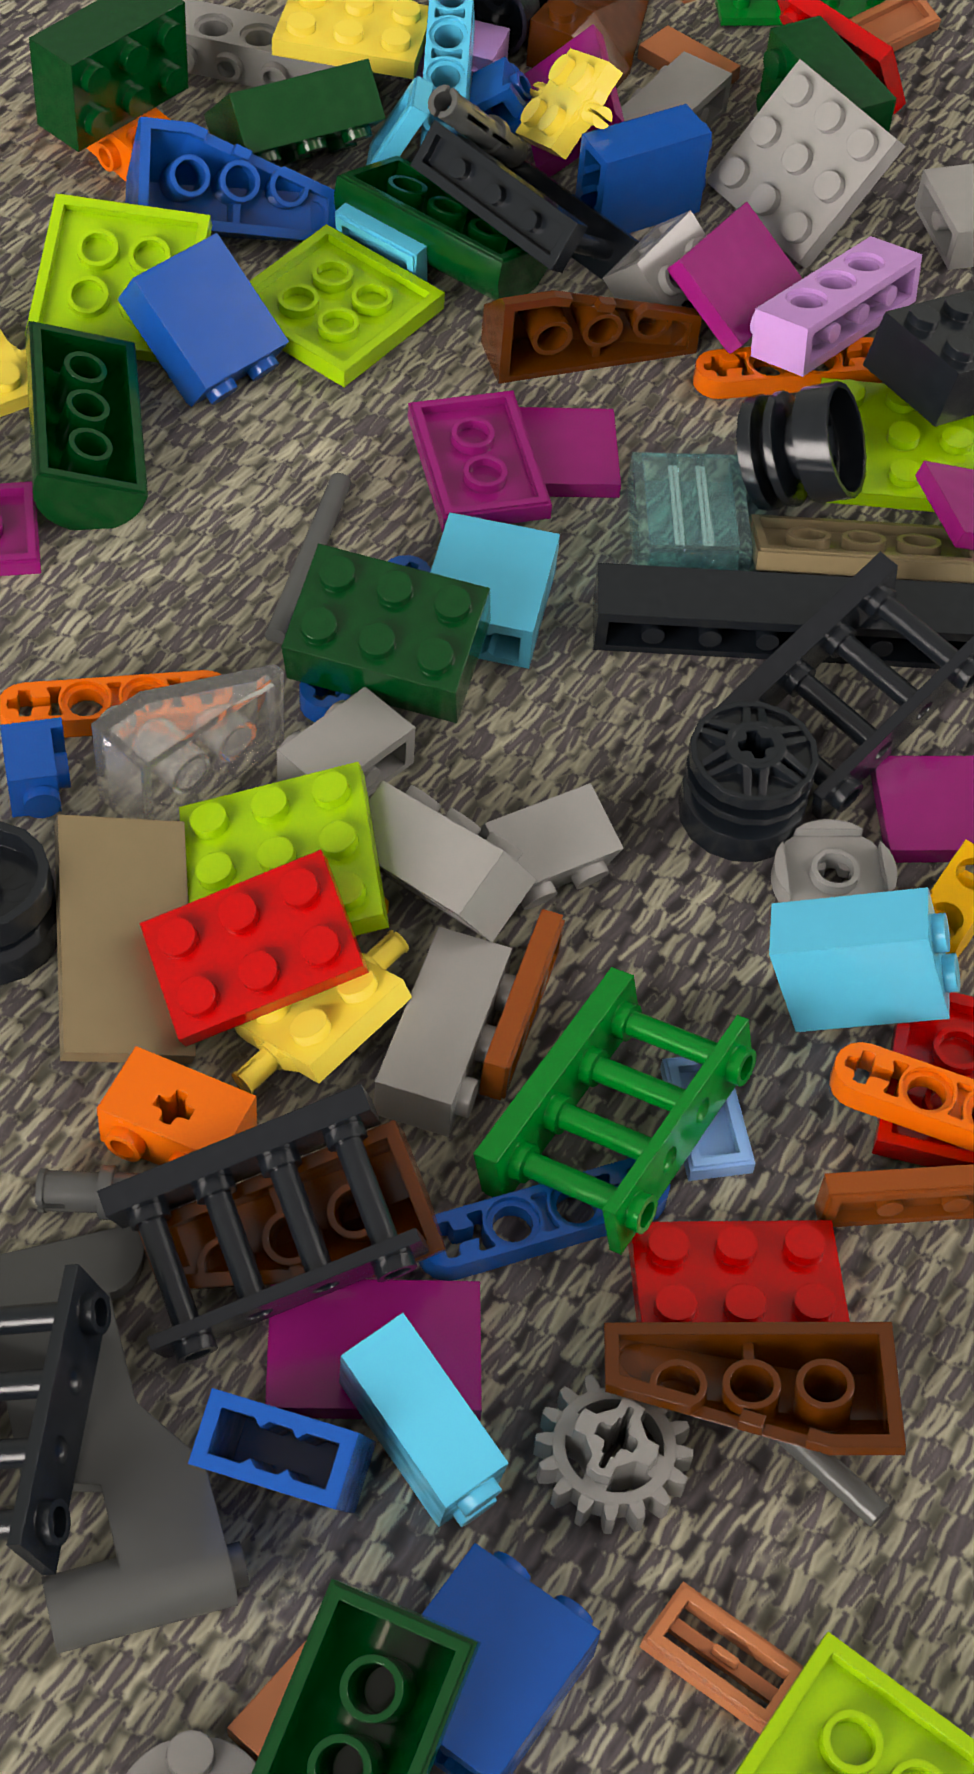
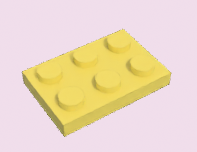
(354, 30)

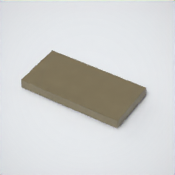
(849, 545)
(106, 884)

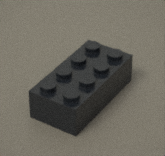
(929, 356)

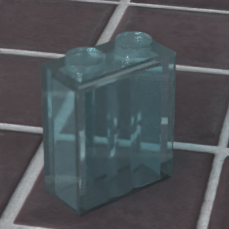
(688, 511)

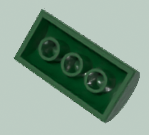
(454, 236)
(84, 428)
(368, 1690)

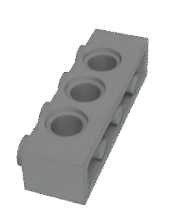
(237, 46)

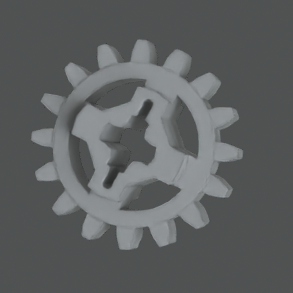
(588, 1429)

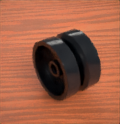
(26, 905)

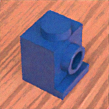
(504, 89)
(35, 766)

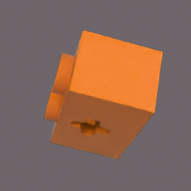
(169, 1110)

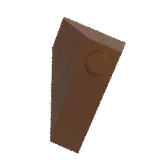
(565, 19)
(581, 332)
(331, 1204)
(787, 1381)

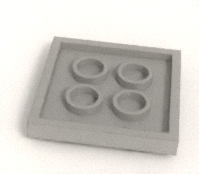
(805, 163)

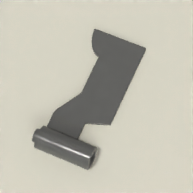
(157, 1505)

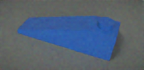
(247, 196)

